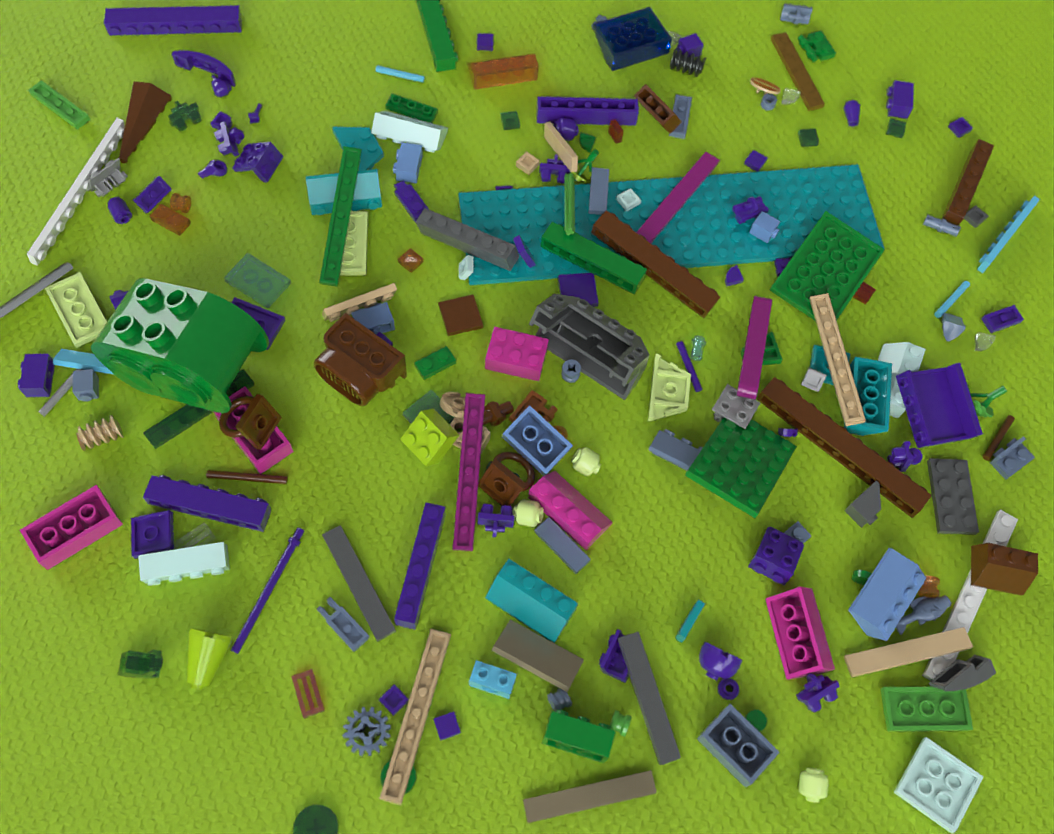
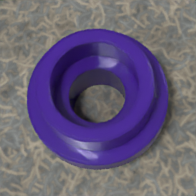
(722, 690)

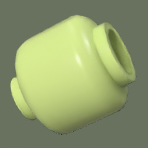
(586, 461)
(528, 513)
(813, 784)

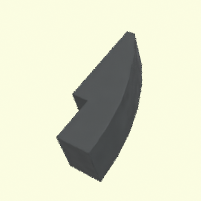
(964, 674)

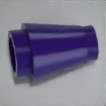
(852, 112)

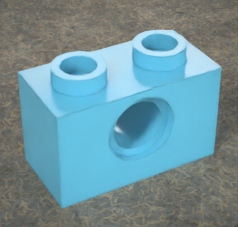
(492, 679)

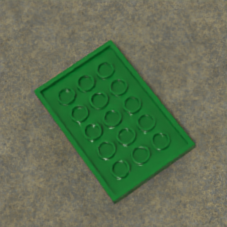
(829, 261)
(741, 464)

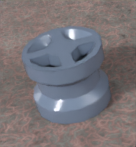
(571, 375)
(559, 700)

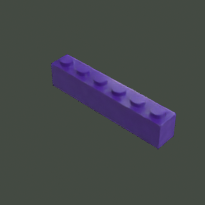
(587, 110)
(207, 503)
(420, 566)

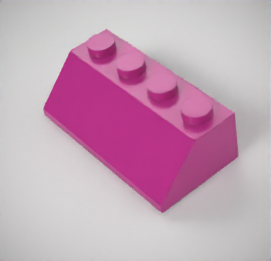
(569, 509)
(799, 633)

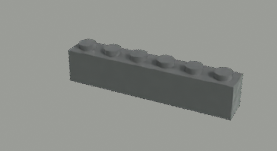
(467, 239)

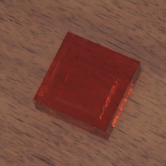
(615, 131)
(864, 293)

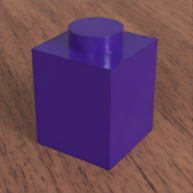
(691, 44)

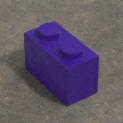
(900, 99)
(36, 375)

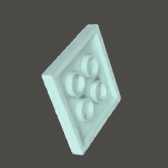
(938, 785)

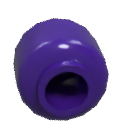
(567, 128)

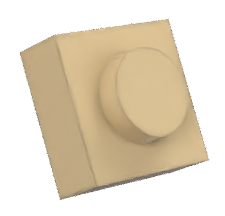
(527, 163)

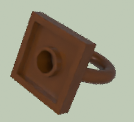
(256, 422)
(504, 484)

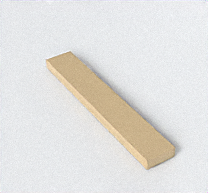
(908, 652)

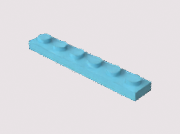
(1010, 229)

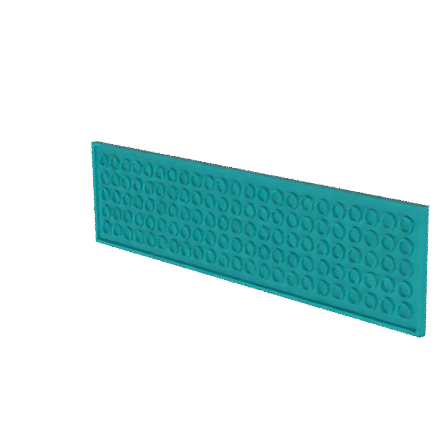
(697, 236)

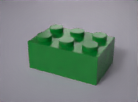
(579, 736)

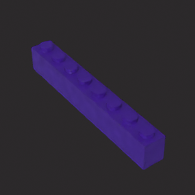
(173, 20)

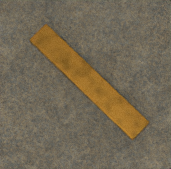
(797, 71)

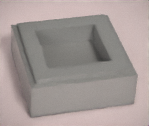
(813, 379)

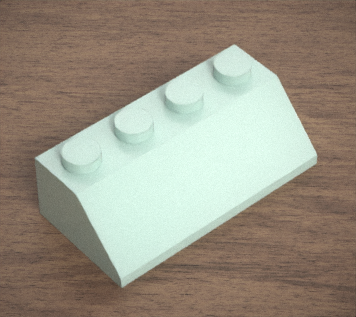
(408, 130)
(903, 357)

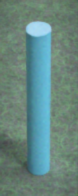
(397, 73)
(948, 303)

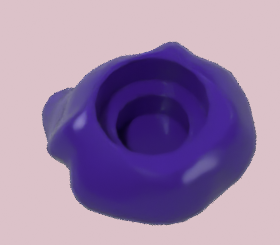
(214, 168)

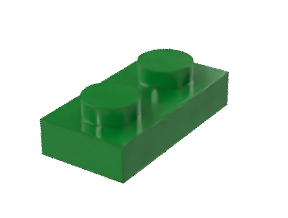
(435, 363)

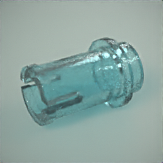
(697, 348)

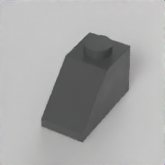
(866, 506)

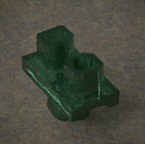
(183, 112)

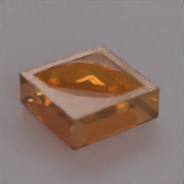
(410, 260)

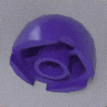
(718, 662)

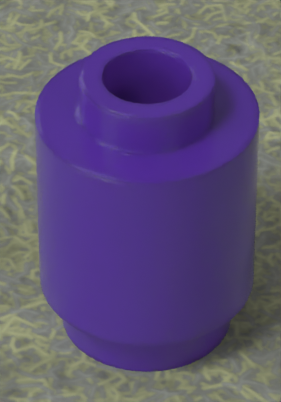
(119, 210)

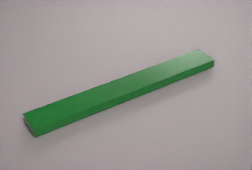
(340, 216)

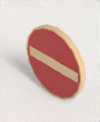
(764, 85)

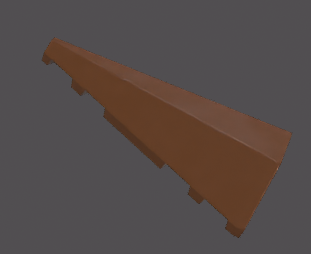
(143, 109)

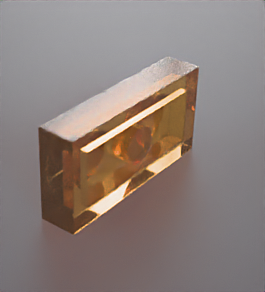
(170, 219)

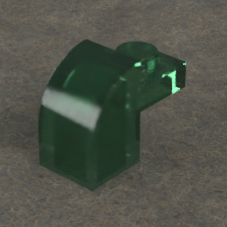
(140, 664)

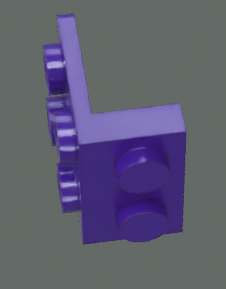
(260, 158)
(777, 556)

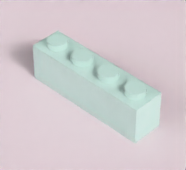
(183, 562)

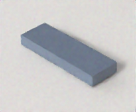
(681, 109)
(598, 191)
(562, 545)

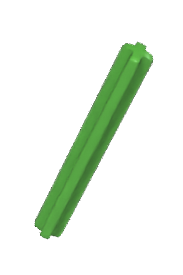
(569, 204)

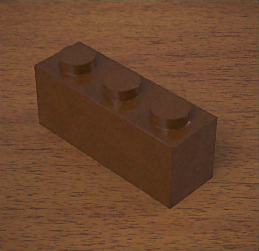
(658, 109)

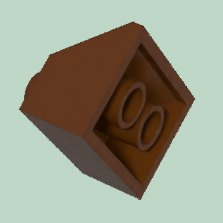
(1003, 568)

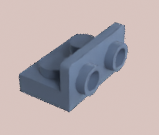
(1012, 459)

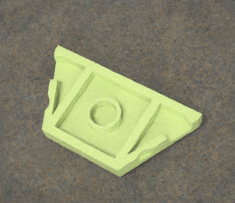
(668, 390)

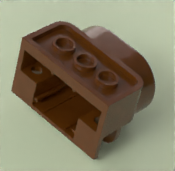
(358, 361)

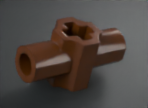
(496, 413)

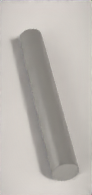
(57, 395)

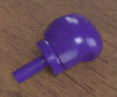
(220, 87)

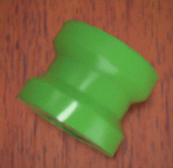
(620, 723)

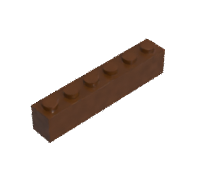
(967, 182)

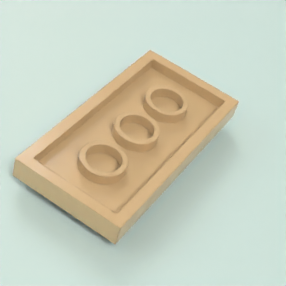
(367, 300)

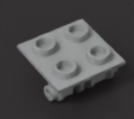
(100, 179)
(734, 408)

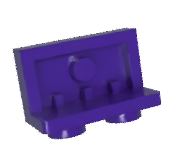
(613, 662)

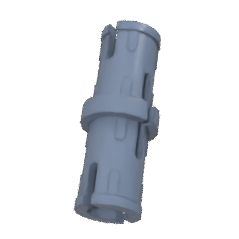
(941, 225)

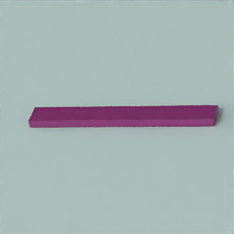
(678, 197)
(469, 472)

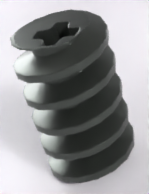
(687, 63)

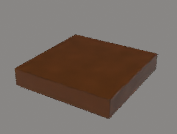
(460, 315)

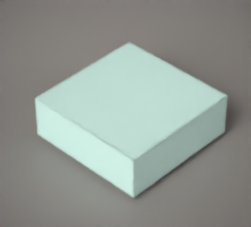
(628, 199)
(466, 267)

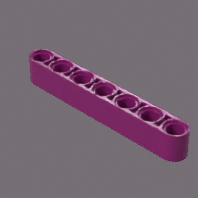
(754, 348)

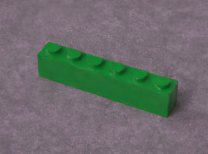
(438, 34)
(593, 258)

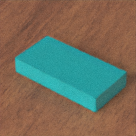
(690, 620)

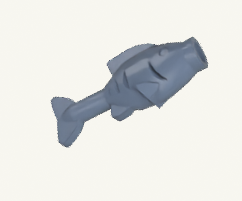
(924, 610)

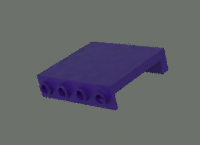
(939, 405)

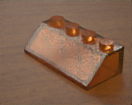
(503, 70)

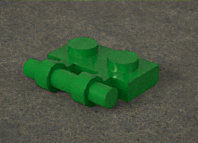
(820, 46)

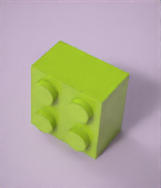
(429, 437)

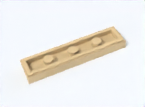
(561, 147)

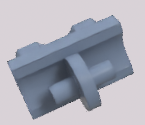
(796, 14)

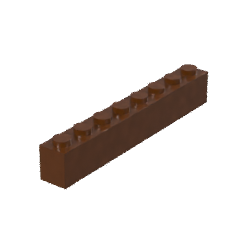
(659, 266)

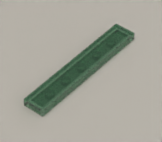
(189, 415)

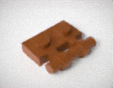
(538, 404)

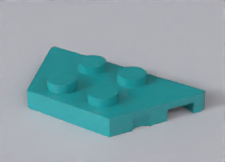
(362, 139)

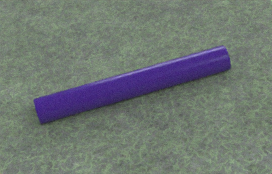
(689, 367)

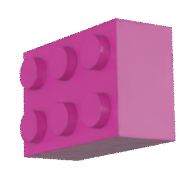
(516, 354)

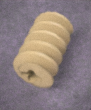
(99, 433)

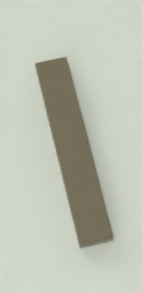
(589, 796)

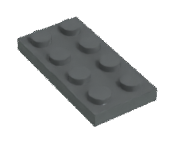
(952, 496)

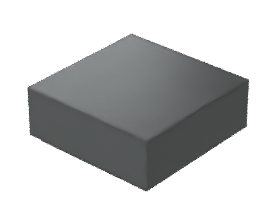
(975, 216)

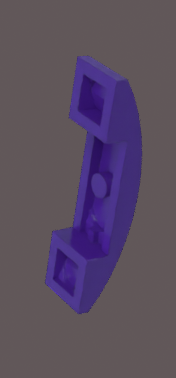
(188, 59)

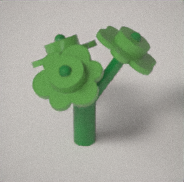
(983, 408)

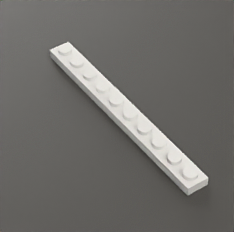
(75, 194)
(971, 596)

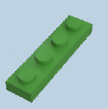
(59, 105)

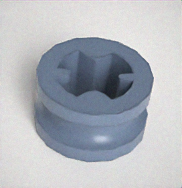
(769, 98)

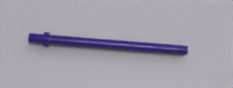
(293, 542)

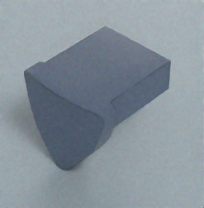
(952, 326)

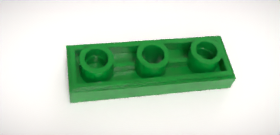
(411, 108)

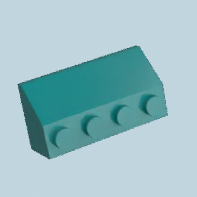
(323, 188)
(874, 391)
(531, 600)

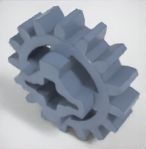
(355, 733)

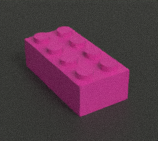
(273, 451)
(71, 527)

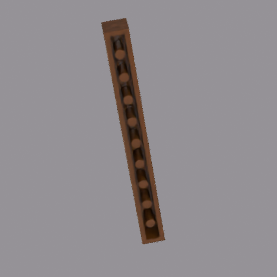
(844, 447)

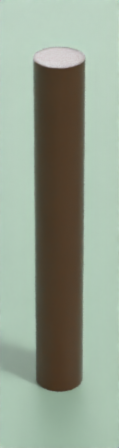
(998, 438)

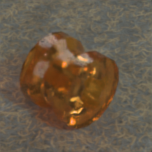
(180, 203)
(930, 587)

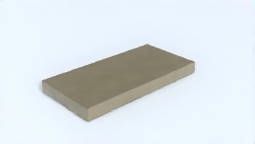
(538, 655)

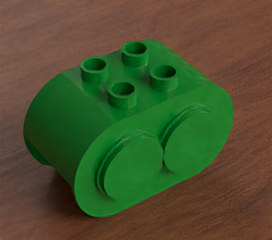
(178, 343)

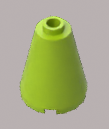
(205, 656)

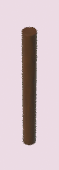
(247, 477)

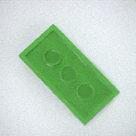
(925, 709)

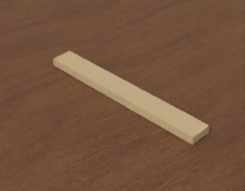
(837, 360)
(415, 717)

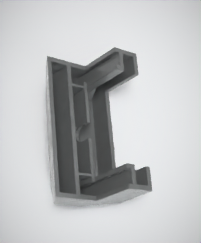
(599, 344)

